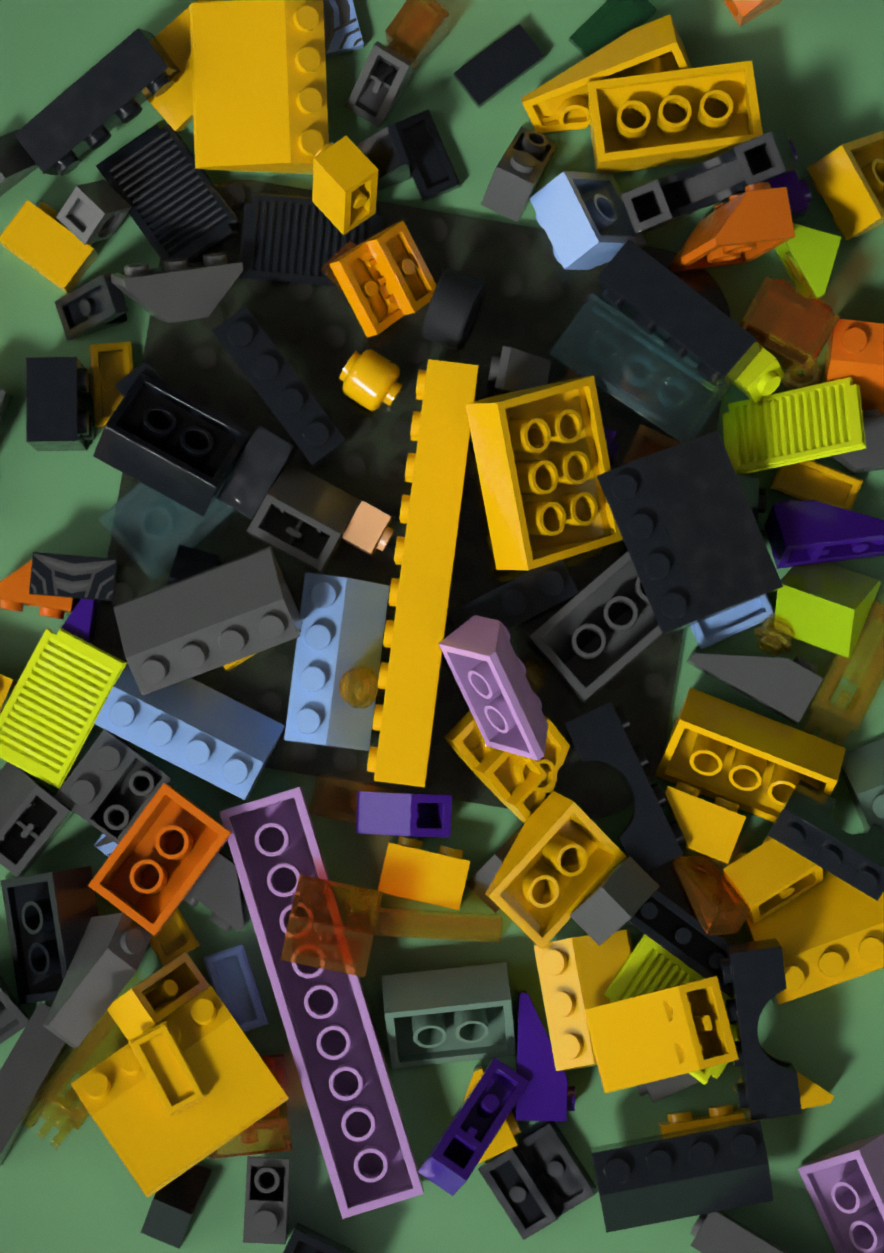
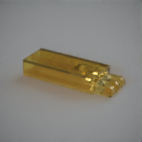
(863, 669)
(439, 924)
(58, 1111)

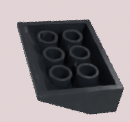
(690, 532)

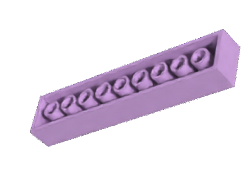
(323, 1014)

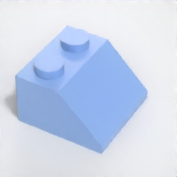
(584, 219)

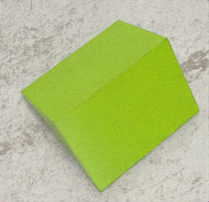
(809, 260)
(826, 605)

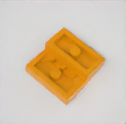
(384, 278)

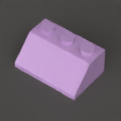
(496, 687)
(850, 1194)

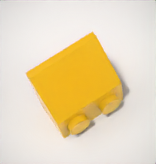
(853, 184)

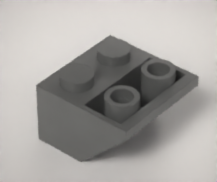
(304, 517)
(111, 786)
(27, 819)

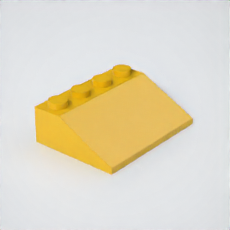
(258, 84)
(540, 472)
(825, 937)
(229, 1071)

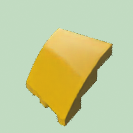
(177, 101)
(512, 778)

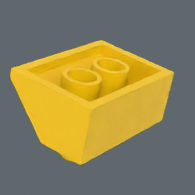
(575, 978)

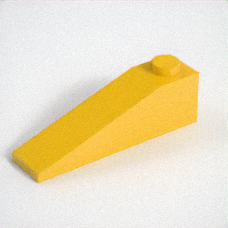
(646, 49)

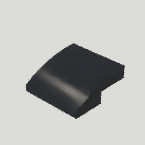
(538, 1179)

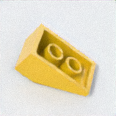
(552, 868)

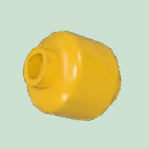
(371, 379)

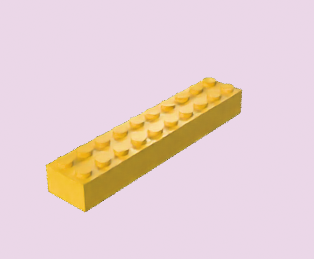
(425, 574)

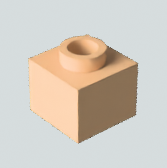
(368, 529)

